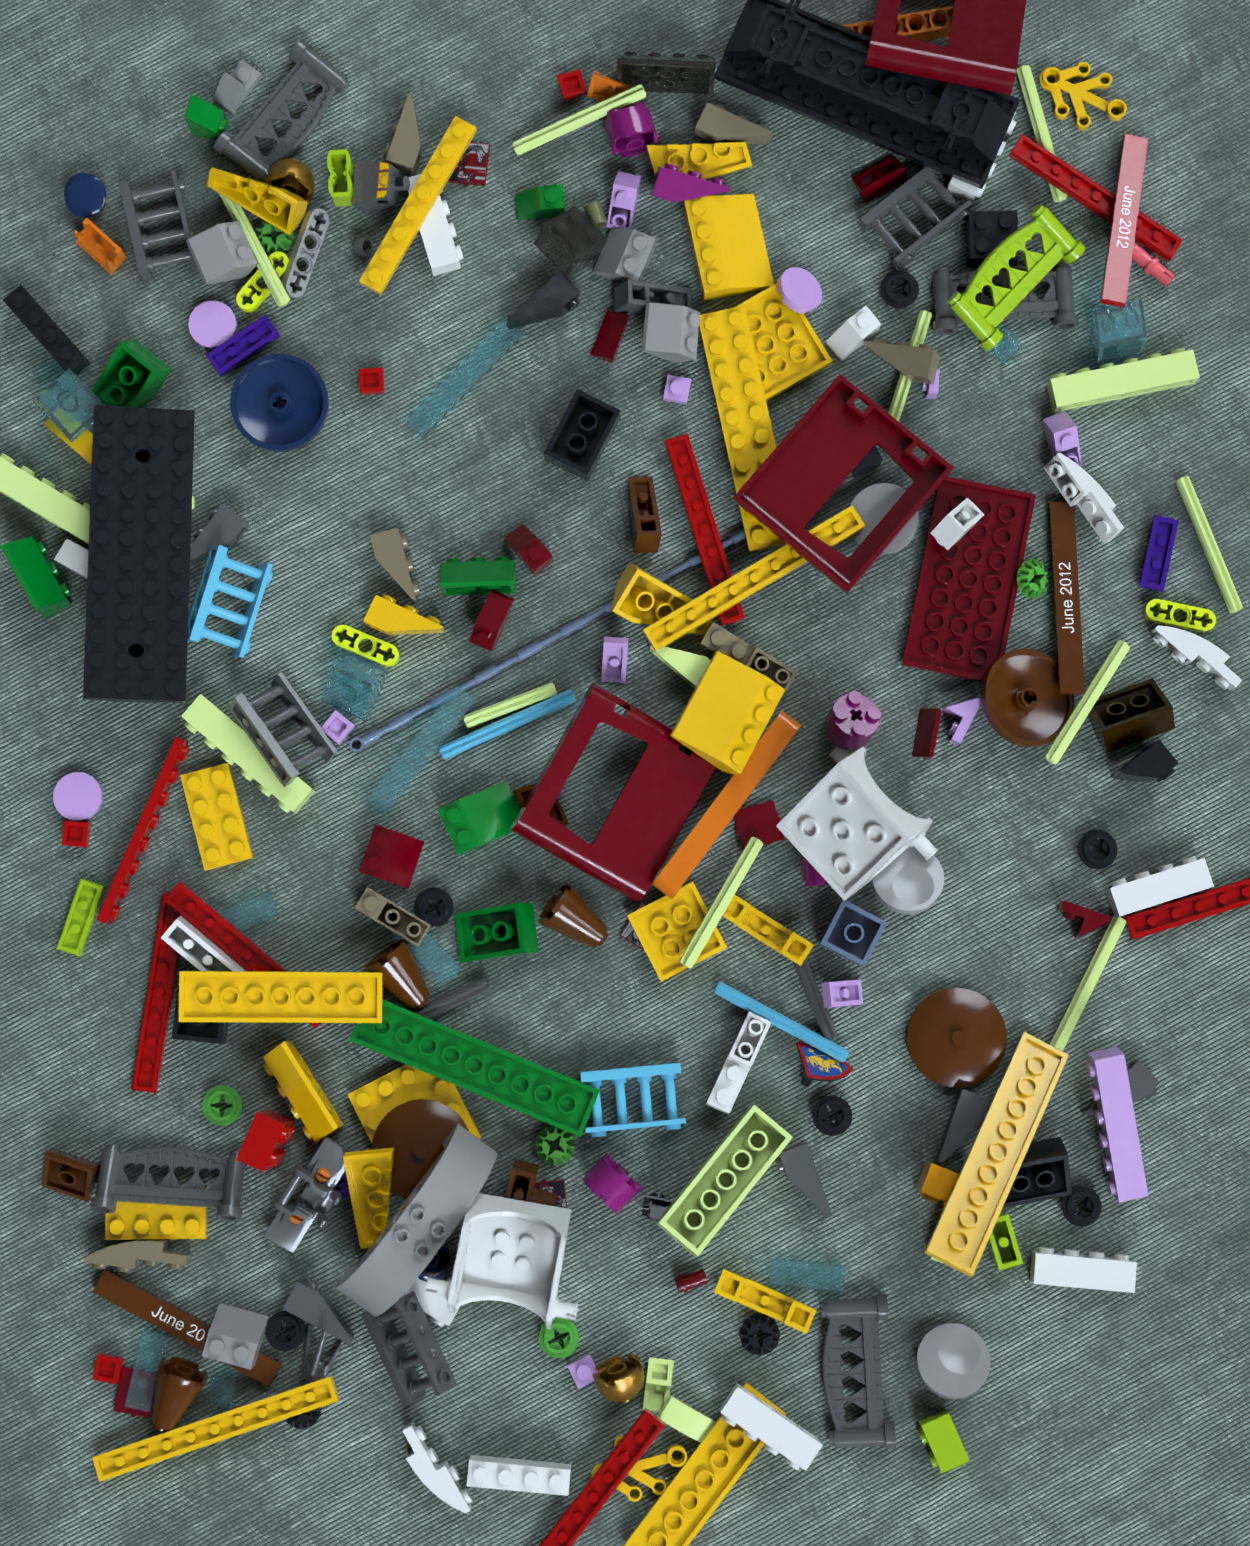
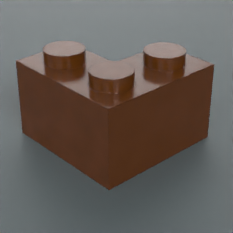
(522, 1185)

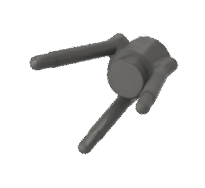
(315, 1368)

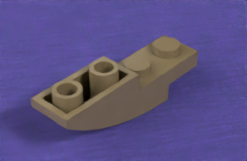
(721, 640)
(128, 1254)

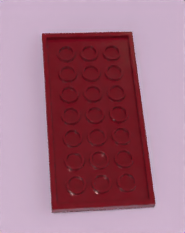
(971, 589)

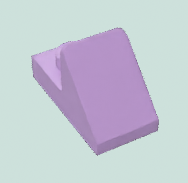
(614, 659)
(964, 713)
(842, 993)

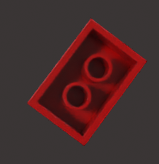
(266, 1140)

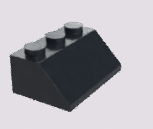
(1042, 1174)

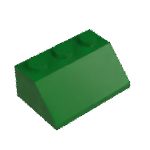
(37, 575)
(478, 576)

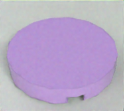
(799, 290)
(212, 324)
(78, 796)

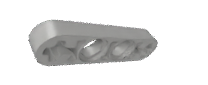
(303, 252)

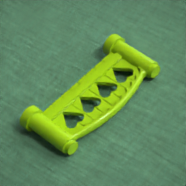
(1056, 245)

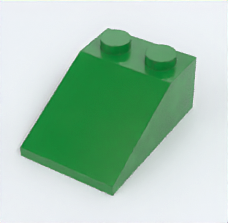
(131, 376)
(480, 818)
(496, 932)

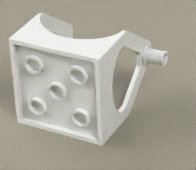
(852, 826)
(510, 1255)

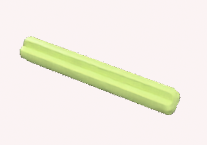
(510, 705)

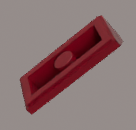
(880, 178)
(610, 336)
(926, 733)

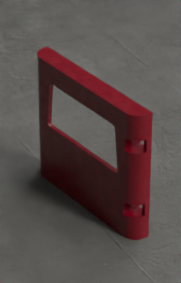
(979, 49)
(817, 461)
(646, 811)

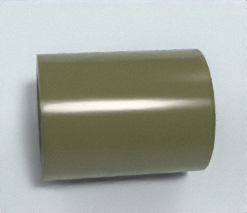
(595, 214)

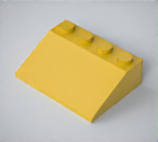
(727, 245)
(727, 713)

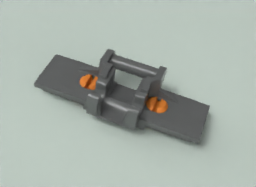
(315, 1200)

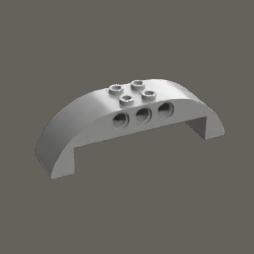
(420, 1224)

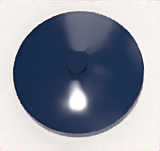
(279, 402)

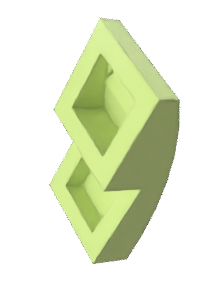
(657, 1383)
(685, 1418)

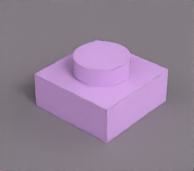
(677, 389)
(932, 389)
(337, 727)
(583, 1370)

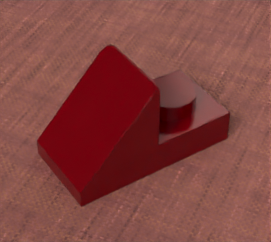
(1088, 918)

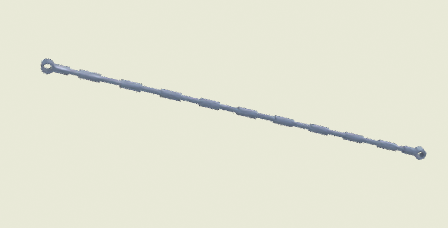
(523, 654)

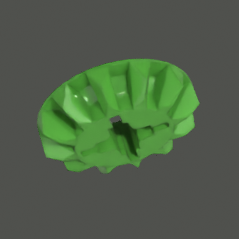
(283, 240)
(1026, 573)
(213, 1113)
(556, 1157)
(555, 1349)

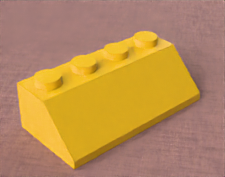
(302, 1090)

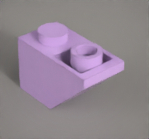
(623, 200)
(1062, 436)

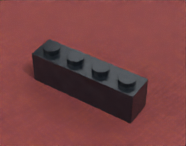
(45, 330)

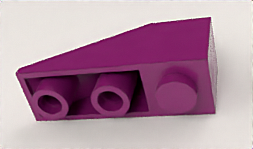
(677, 186)

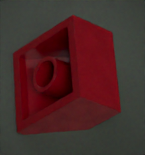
(391, 856)

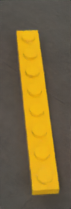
(418, 205)

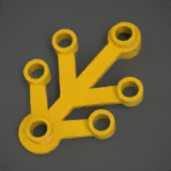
(1079, 92)
(646, 1463)

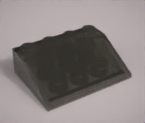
(667, 73)

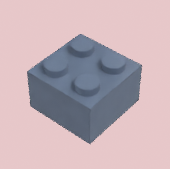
(852, 933)

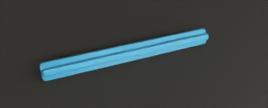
(507, 724)
(781, 1022)

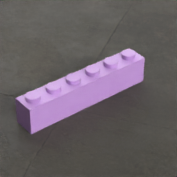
(1117, 1123)

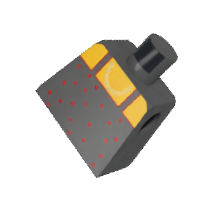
(377, 185)

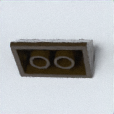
(1131, 715)

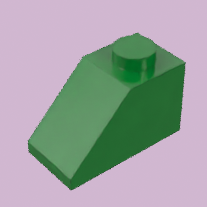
(205, 119)
(540, 202)

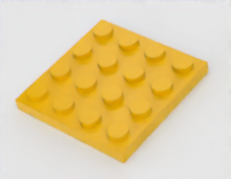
(782, 342)
(404, 1085)

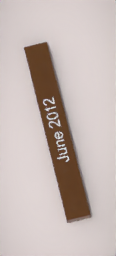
(1066, 599)
(173, 1320)

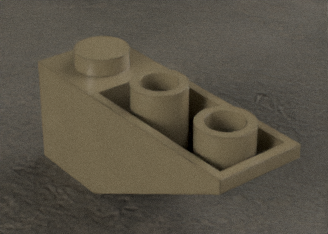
(721, 126)
(406, 147)
(914, 363)
(391, 556)
(392, 916)

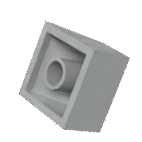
(222, 253)
(625, 255)
(671, 332)
(235, 1336)

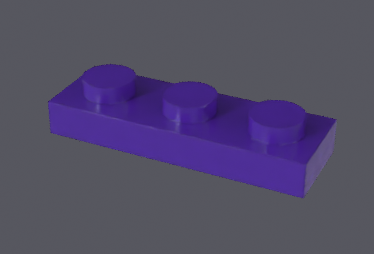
(243, 345)
(1158, 553)

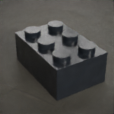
(582, 435)

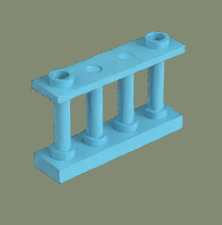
(203, 604)
(643, 1076)

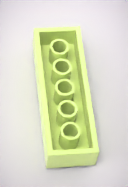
(724, 1180)

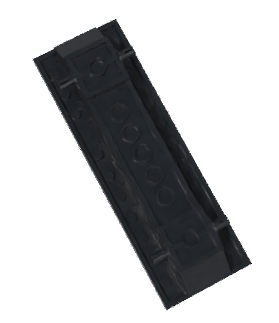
(823, 76)
(139, 555)

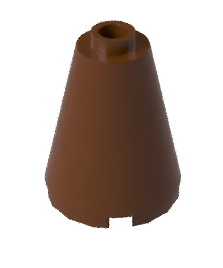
(573, 918)
(401, 974)
(175, 1390)

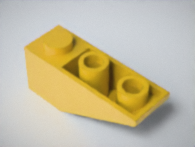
(396, 620)

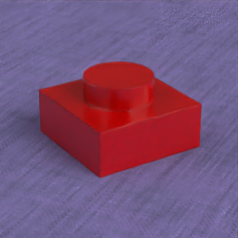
(572, 85)
(371, 381)
(76, 834)
(108, 1368)

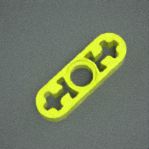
(252, 282)
(1198, 613)
(385, 646)

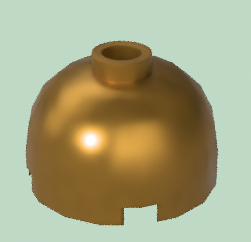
(293, 176)
(620, 1379)

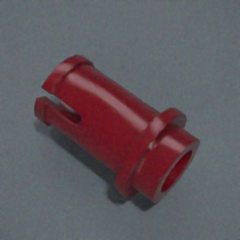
(691, 1280)

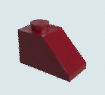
(529, 549)
(491, 620)

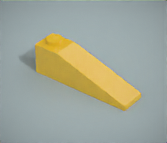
(264, 200)
(648, 599)

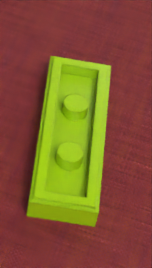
(80, 917)

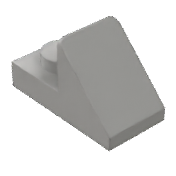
(236, 86)

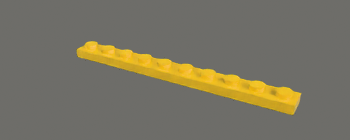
(747, 582)
(215, 1428)

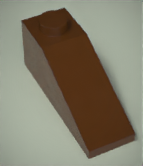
(644, 515)

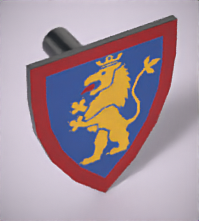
(820, 1066)

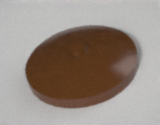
(1024, 698)
(956, 1037)
(417, 1138)

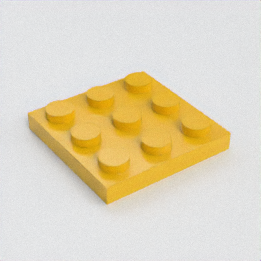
(668, 927)

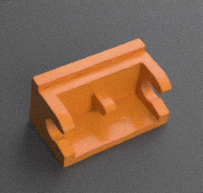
(604, 87)
(100, 246)

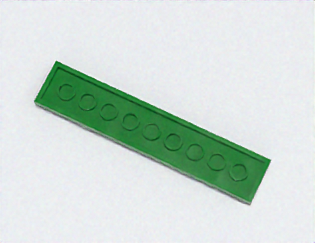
(479, 1067)

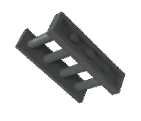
(892, 206)
(136, 219)
(266, 744)
(395, 1356)

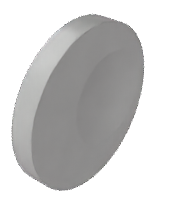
(873, 505)
(909, 883)
(953, 1361)

